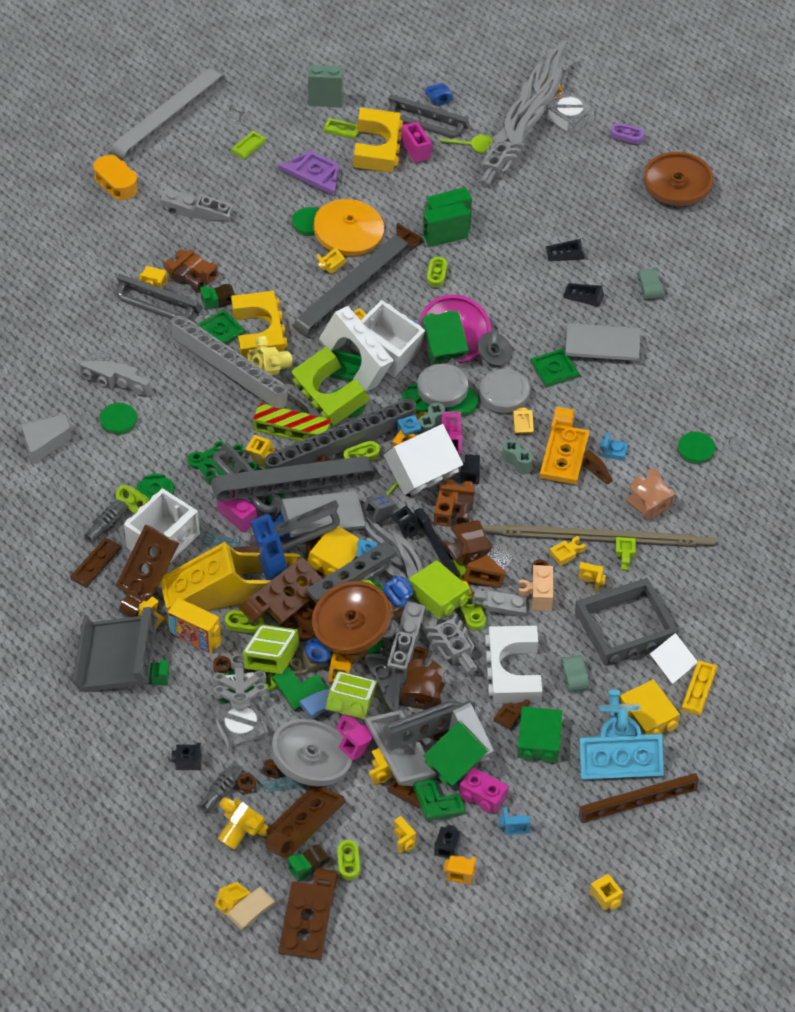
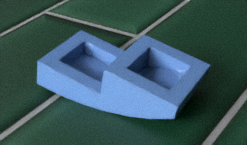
(315, 704)

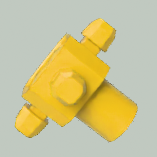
(241, 821)

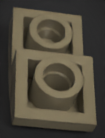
(303, 665)

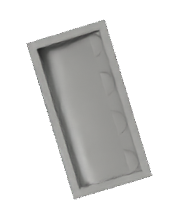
(602, 341)
(349, 511)
(405, 762)

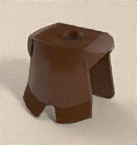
(469, 544)
(423, 685)

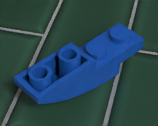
(269, 546)

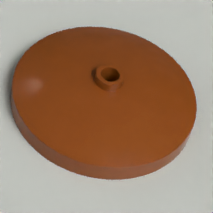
(678, 178)
(351, 617)

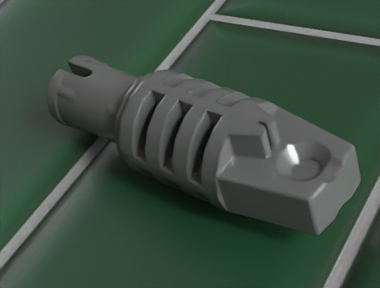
(106, 520)
(221, 787)

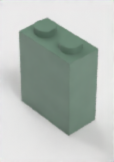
(325, 86)

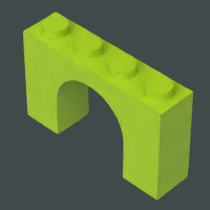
(333, 405)

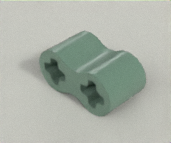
(650, 284)
(432, 418)
(517, 456)
(574, 673)

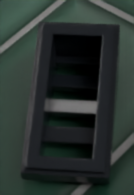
(576, 251)
(595, 293)

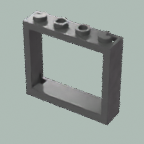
(616, 596)

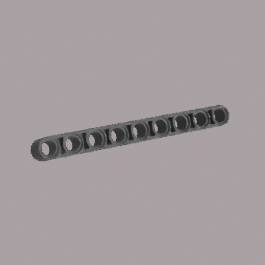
(352, 286)
(342, 436)
(292, 478)

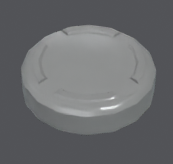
(442, 385)
(504, 390)

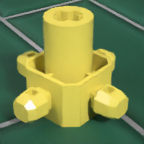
(269, 358)

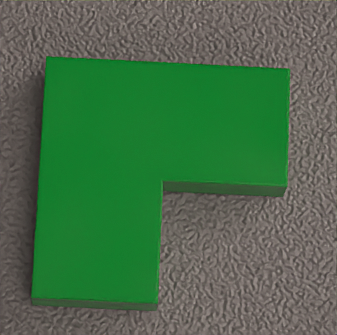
(294, 690)
(433, 805)

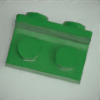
(349, 365)

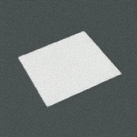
(673, 658)

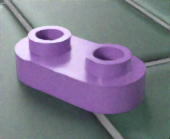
(627, 133)

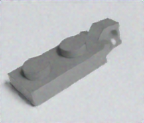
(500, 602)

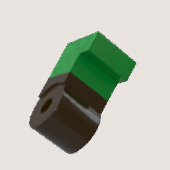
(216, 296)
(307, 862)

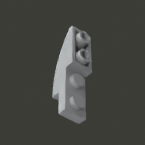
(201, 208)
(113, 373)
(406, 636)

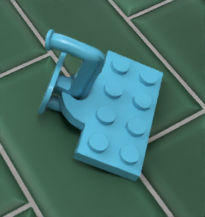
(621, 751)

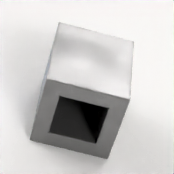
(379, 507)

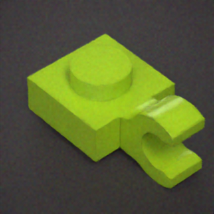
(625, 549)

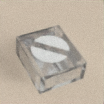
(570, 112)
(241, 728)

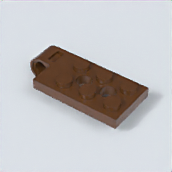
(140, 585)
(272, 595)
(290, 833)
(313, 898)

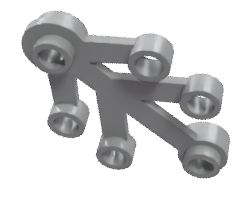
(240, 699)

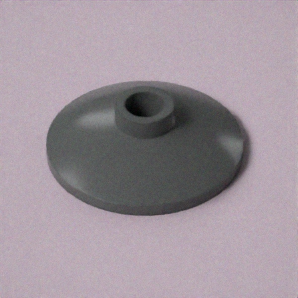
(496, 343)

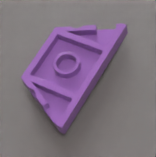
(313, 170)

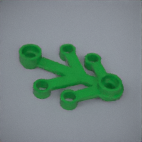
(204, 459)

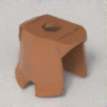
(650, 495)

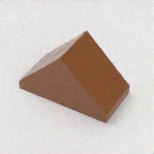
(485, 572)

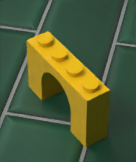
(381, 156)
(261, 306)

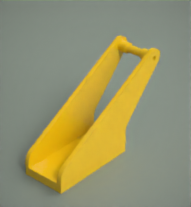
(214, 578)

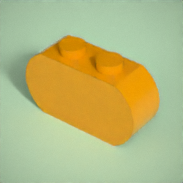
(115, 177)

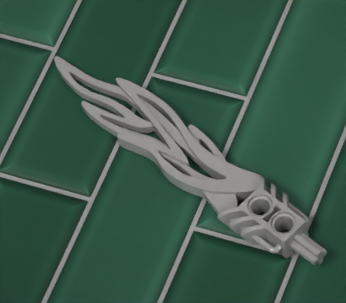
(508, 142)
(448, 636)

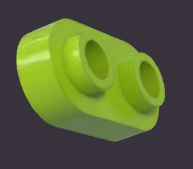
(437, 272)
(362, 450)
(135, 497)
(472, 611)
(244, 624)
(348, 861)

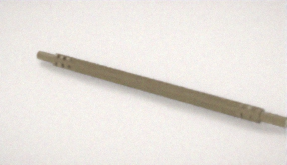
(598, 535)

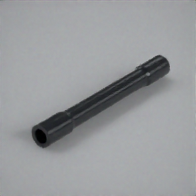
(424, 523)

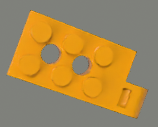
(564, 437)

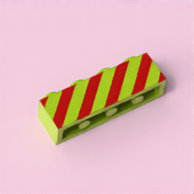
(288, 423)

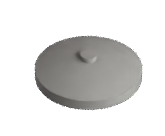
(309, 752)

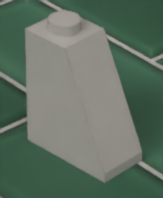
(46, 436)
(469, 718)

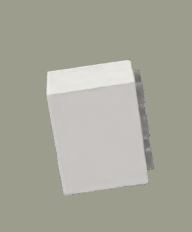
(395, 334)
(424, 460)
(166, 515)

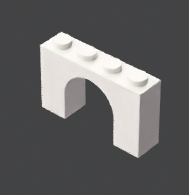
(375, 359)
(504, 685)

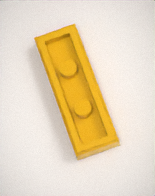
(699, 688)

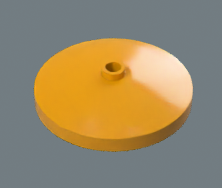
(348, 226)

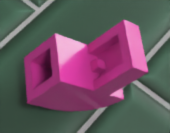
(452, 424)
(355, 737)

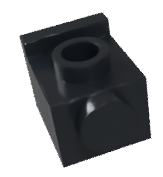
(470, 469)
(409, 526)
(187, 757)
(447, 841)

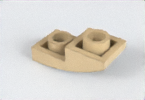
(250, 908)

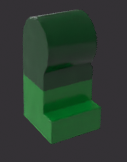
(159, 673)

